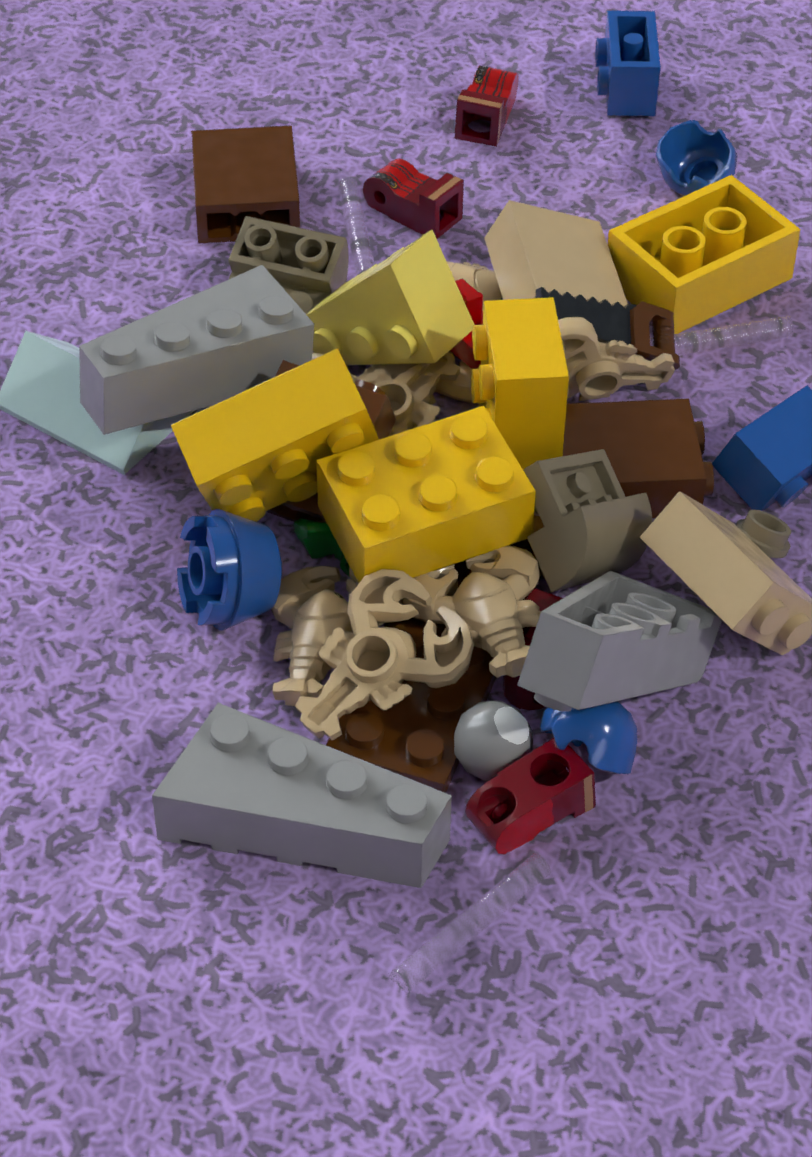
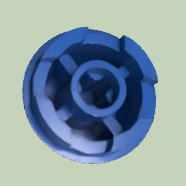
(230, 569)

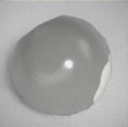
(491, 738)

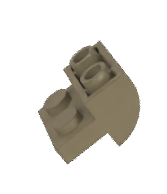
(300, 259)
(585, 519)

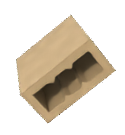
(551, 251)
(731, 574)

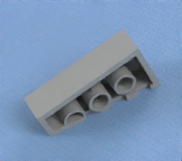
(193, 352)
(616, 644)
(299, 801)

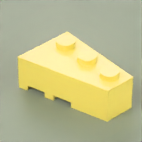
(395, 310)

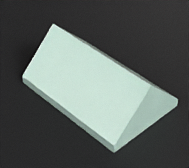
(45, 393)

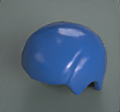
(694, 157)
(604, 729)

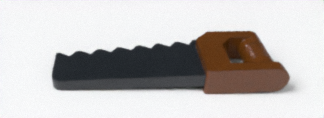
(621, 323)

